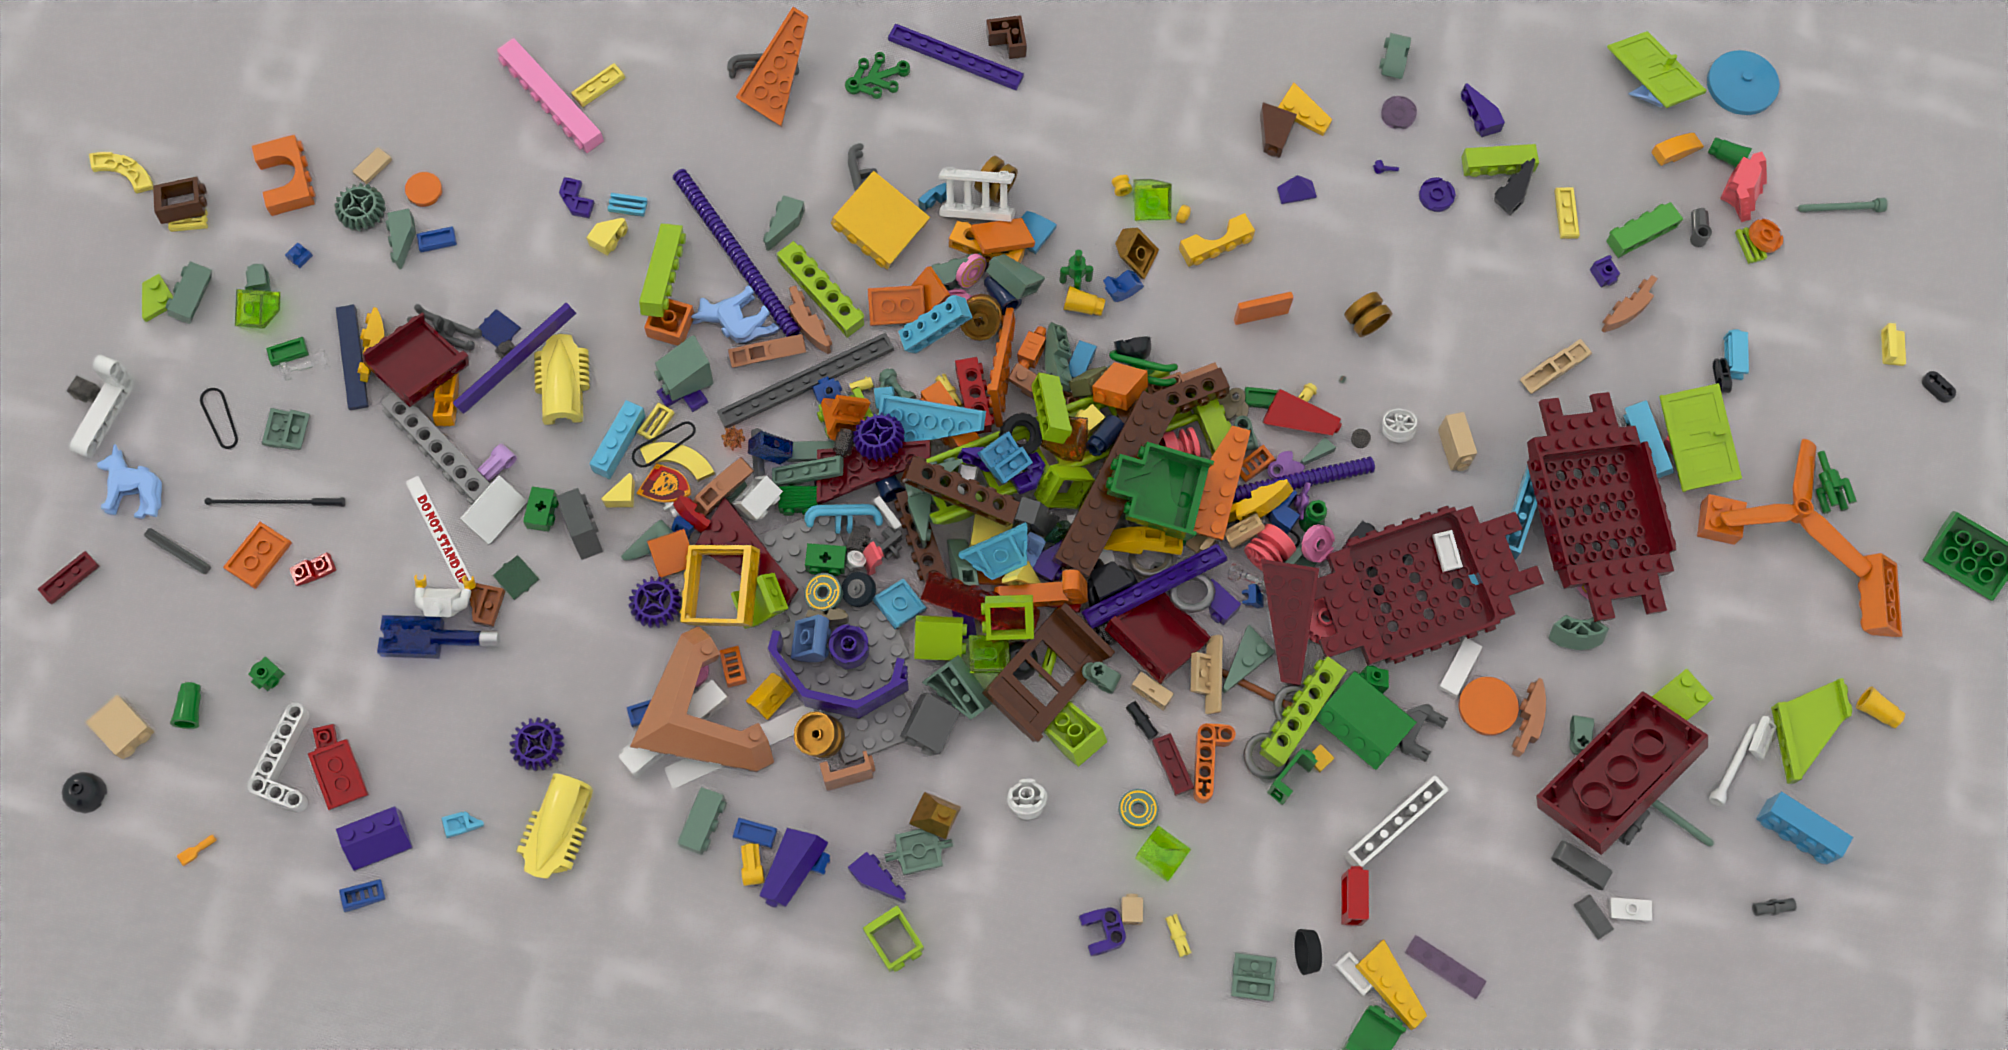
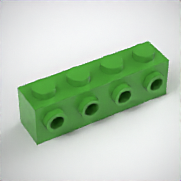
(1644, 229)

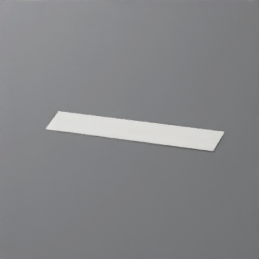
(775, 731)

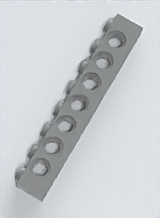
(394, 405)

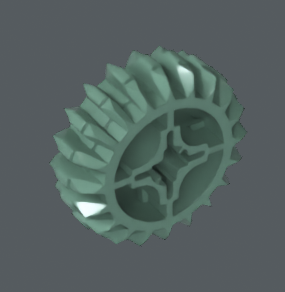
(351, 215)

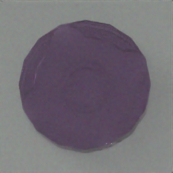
(1398, 112)

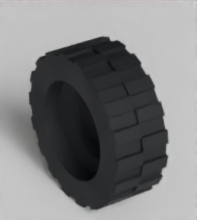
(1030, 423)

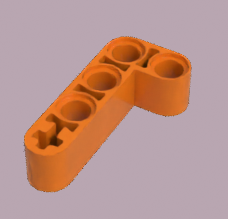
(1209, 762)

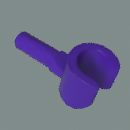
(1380, 168)

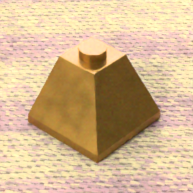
(1136, 250)
(935, 815)

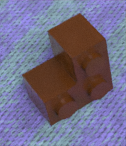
(1009, 32)

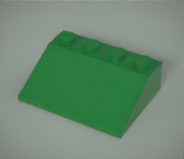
(1970, 555)
(1365, 720)

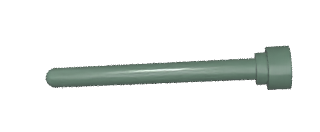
(1877, 205)
(1683, 823)

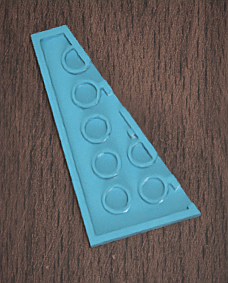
(929, 419)

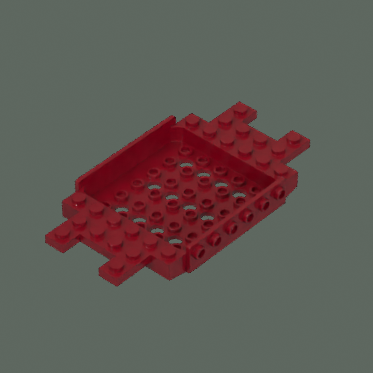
(1596, 442)
(1357, 609)

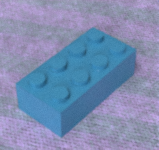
(1804, 828)

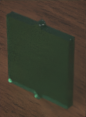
(516, 577)

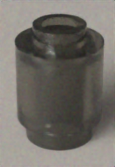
(844, 442)

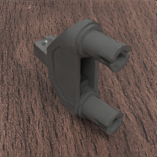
(1420, 714)

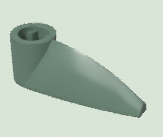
(641, 546)

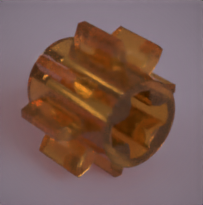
(736, 442)

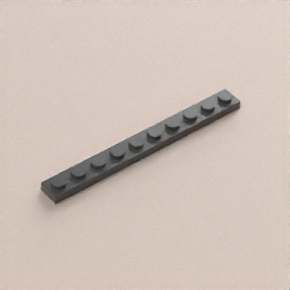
(805, 380)

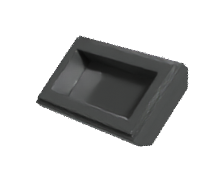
(1593, 917)

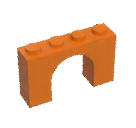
(298, 191)

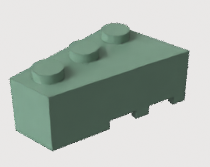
(959, 687)

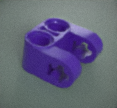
(1108, 928)

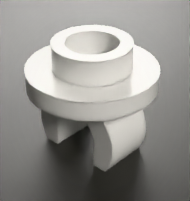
(669, 506)
(855, 559)

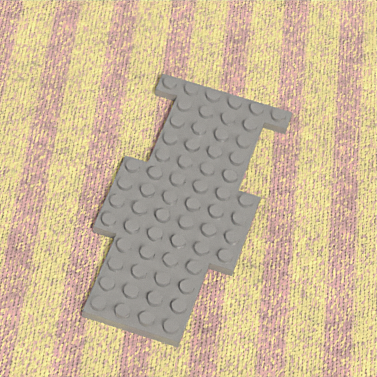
(885, 724)

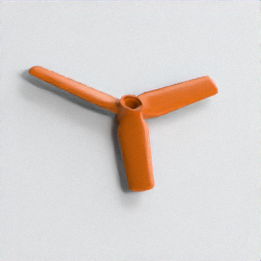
(1803, 512)

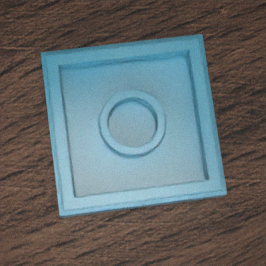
(899, 603)

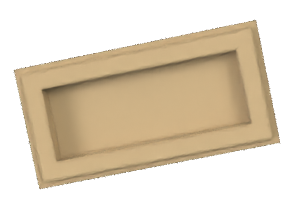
(372, 165)

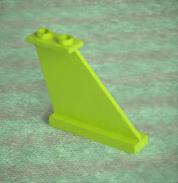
(1808, 724)

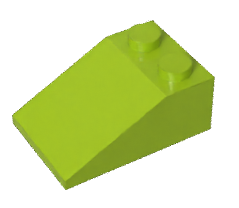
(1684, 695)
(1075, 734)

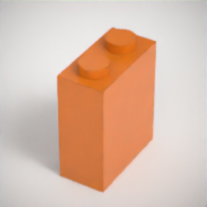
(1120, 386)

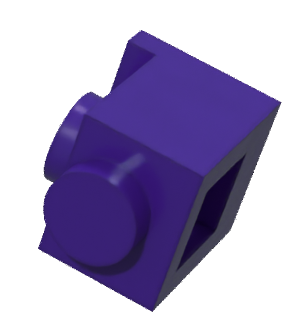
(1605, 271)

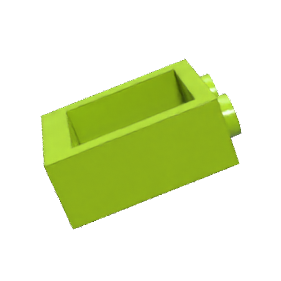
(1048, 493)
(1008, 601)
(881, 922)

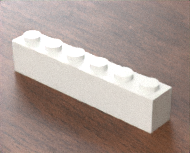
(702, 705)
(1396, 822)

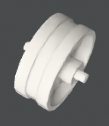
(1398, 430)

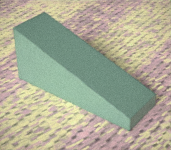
(1322, 449)

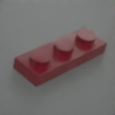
(68, 577)
(1172, 764)

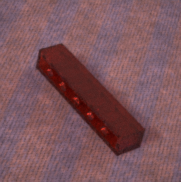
(967, 600)

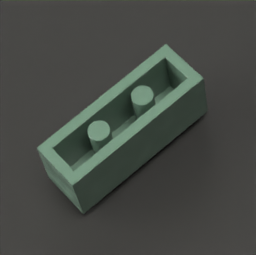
(188, 292)
(702, 821)

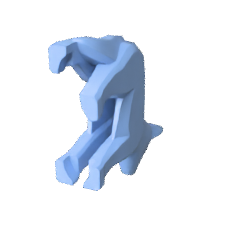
(730, 317)
(130, 481)

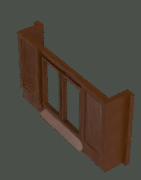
(1074, 644)

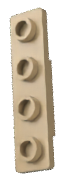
(1207, 674)

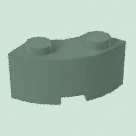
(1395, 56)
(1578, 633)

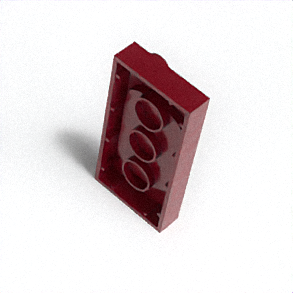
(1622, 772)

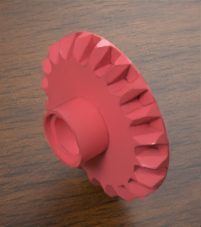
(1318, 628)

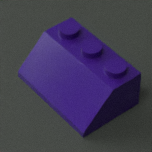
(374, 838)

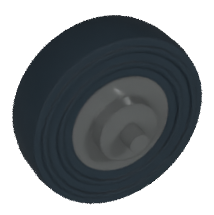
(858, 589)

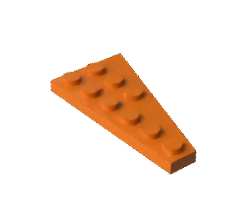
(772, 77)
(999, 385)
(1221, 484)

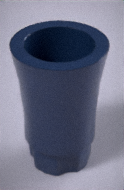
(1003, 297)
(1104, 435)
(889, 487)

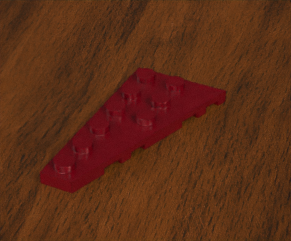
(861, 471)
(730, 529)
(1290, 603)

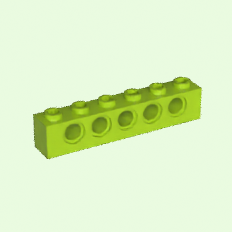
(846, 324)
(1333, 674)

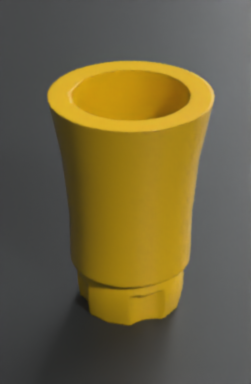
(1083, 302)
(1880, 708)

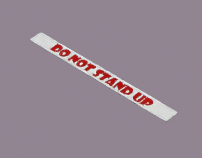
(438, 531)

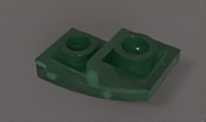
(1058, 532)

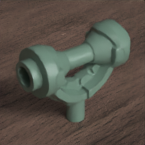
(888, 378)

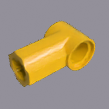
(752, 869)

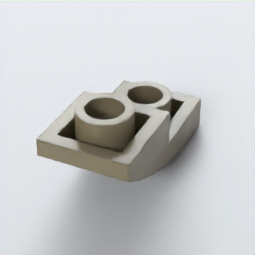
(836, 616)

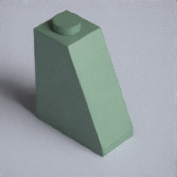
(1014, 276)

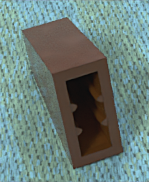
(1275, 128)

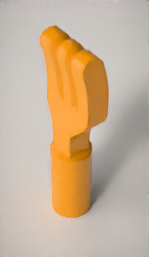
(192, 852)

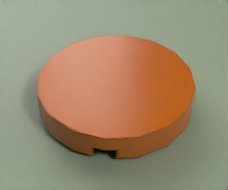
(423, 189)
(1765, 235)

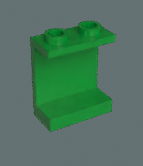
(1278, 789)
(1375, 1031)

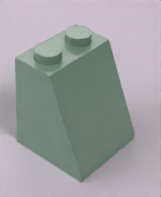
(684, 369)

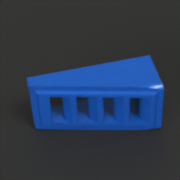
(360, 888)

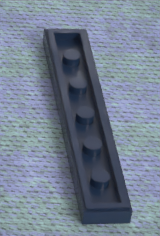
(351, 356)

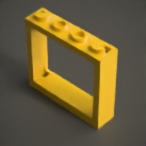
(747, 584)

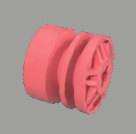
(1186, 442)
(1270, 545)

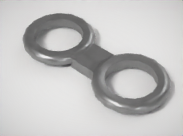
(1185, 607)
(1277, 708)

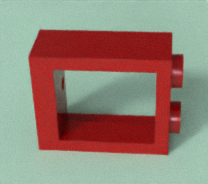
(1355, 896)

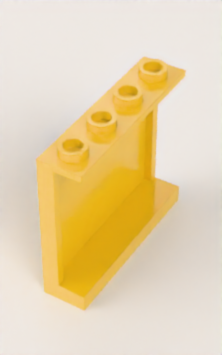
(879, 220)

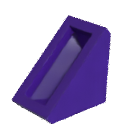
(1296, 190)

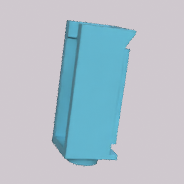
(1737, 353)

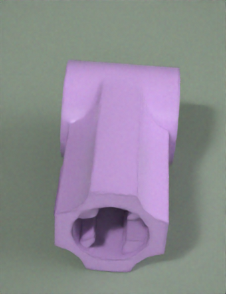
(500, 458)

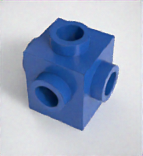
(820, 389)

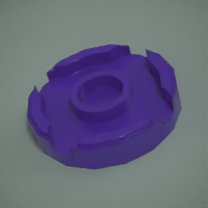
(1437, 194)

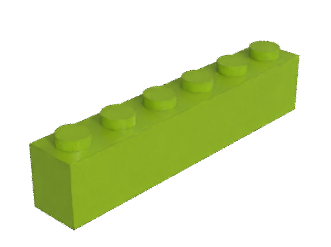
(662, 270)

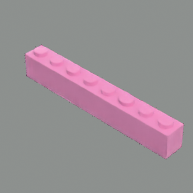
(550, 95)

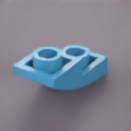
(929, 198)
(1081, 358)

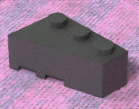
(1035, 516)
(579, 523)

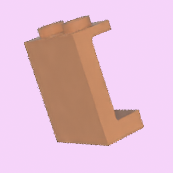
(848, 775)

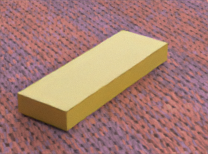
(598, 85)
(1566, 213)

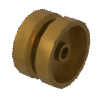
(996, 164)
(991, 313)
(1368, 314)
(819, 734)

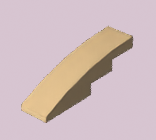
(1555, 366)

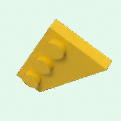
(1307, 111)

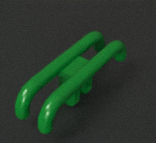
(1149, 366)

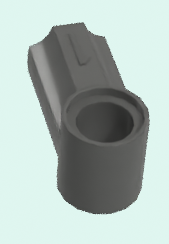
(1700, 227)

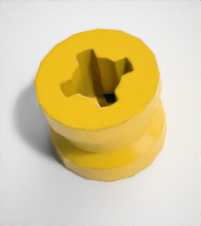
(1121, 185)

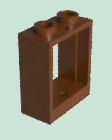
(179, 211)

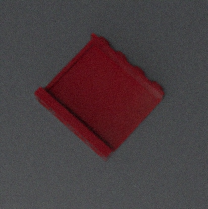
(414, 360)
(1158, 636)

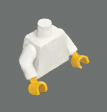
(442, 601)

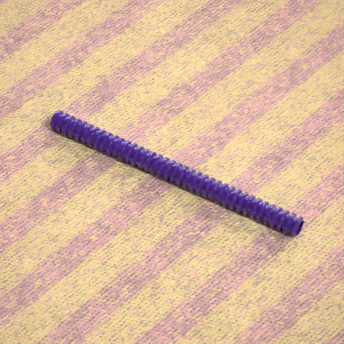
(736, 253)
(1314, 476)

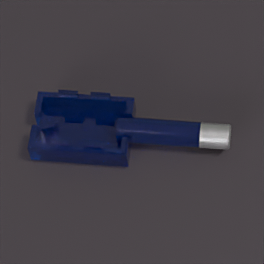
(424, 636)

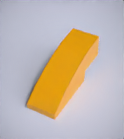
(1676, 148)
(444, 409)

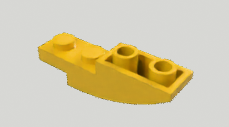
(370, 337)
(1262, 502)
(1143, 538)

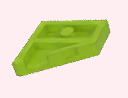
(154, 297)

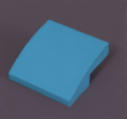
(1039, 228)
(1004, 457)

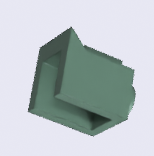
(257, 278)

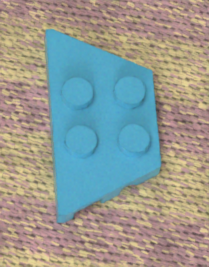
(999, 553)

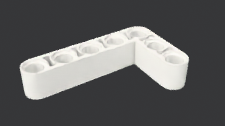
(104, 408)
(279, 760)

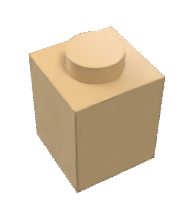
(1132, 910)

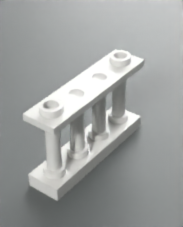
(968, 209)

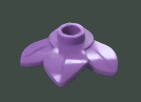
(1285, 465)
(1301, 501)

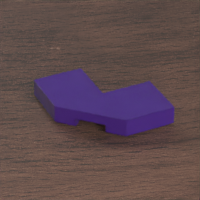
(577, 205)
(694, 400)
(1030, 479)

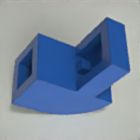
(1123, 286)
(1283, 516)

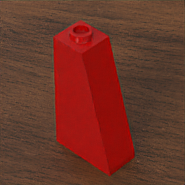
(1298, 414)

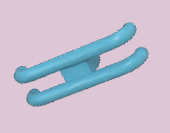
(842, 510)

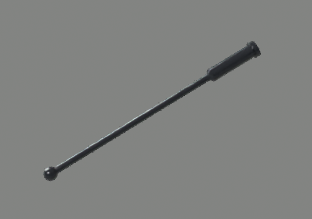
(314, 501)

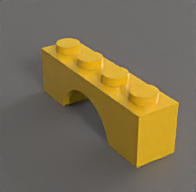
(1197, 249)

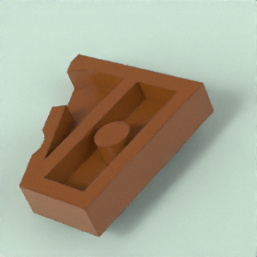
(486, 604)

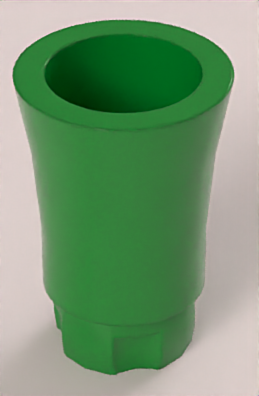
(1728, 151)
(1313, 515)
(187, 706)

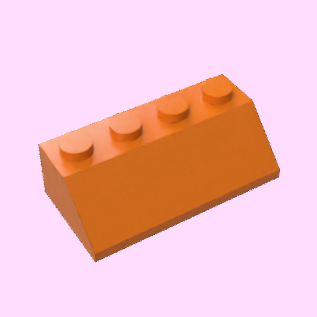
(1880, 598)

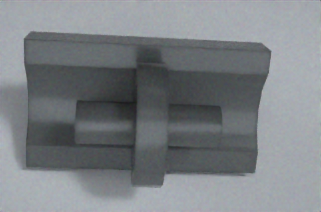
(892, 539)

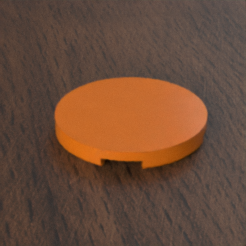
(1488, 706)

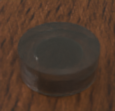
(1360, 438)

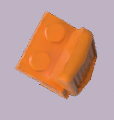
(843, 413)

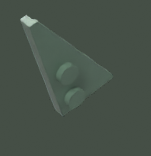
(1250, 655)

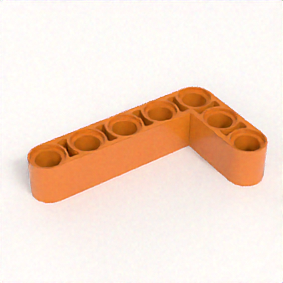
(1070, 591)

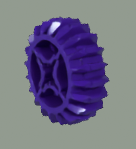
(890, 436)
(660, 597)
(542, 738)

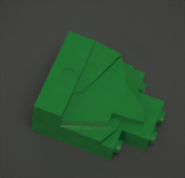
(1161, 488)

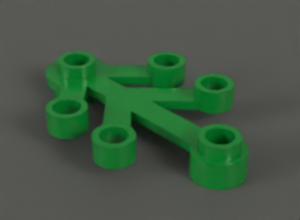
(875, 77)

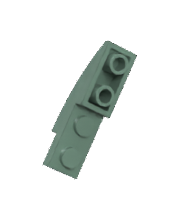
(1057, 353)

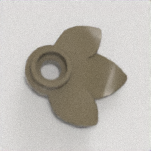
(1234, 407)

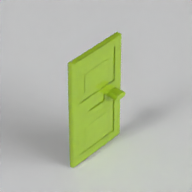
(1657, 69)
(1700, 437)

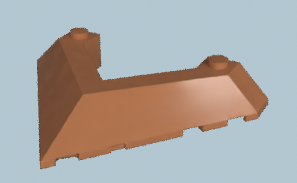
(671, 730)

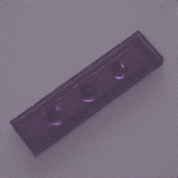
(1445, 966)

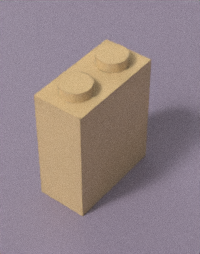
(1457, 441)
(120, 727)

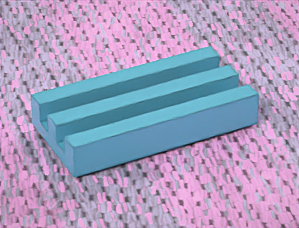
(627, 201)

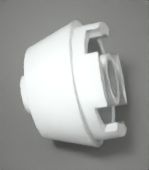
(1027, 799)

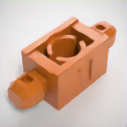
(1032, 348)

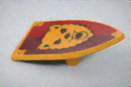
(664, 485)

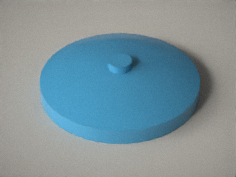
(1743, 82)

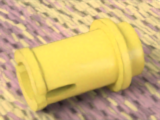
(863, 384)
(1308, 391)

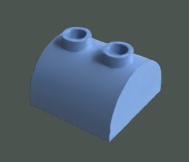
(811, 639)

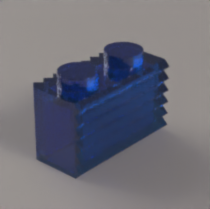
(770, 447)

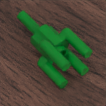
(1076, 269)
(1832, 486)

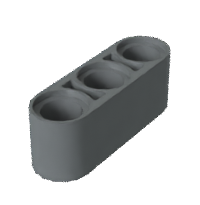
(1581, 865)

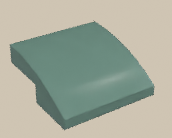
(285, 429)
(1253, 976)

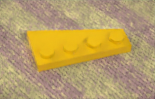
(1389, 981)

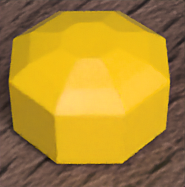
(1183, 214)

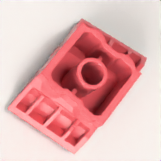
(1746, 185)

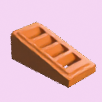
(1264, 464)
(738, 680)

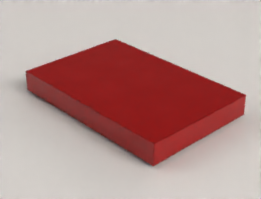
(338, 774)

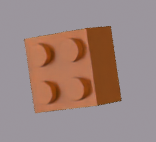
(673, 325)
(1711, 524)

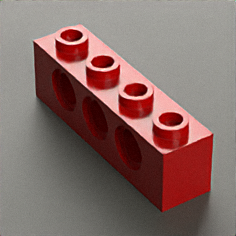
(971, 368)

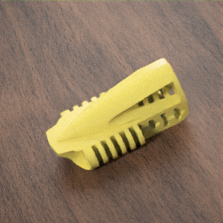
(561, 378)
(556, 827)

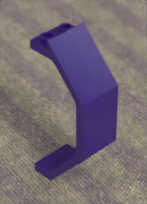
(836, 704)

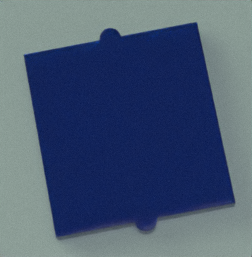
(498, 328)

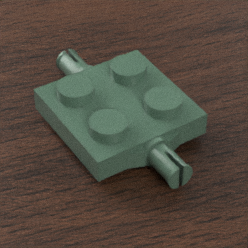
(918, 851)

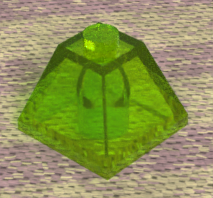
(1152, 199)
(256, 307)
(987, 655)
(1162, 853)

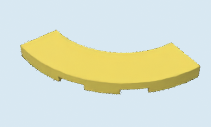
(123, 165)
(682, 455)

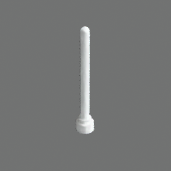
(1718, 796)

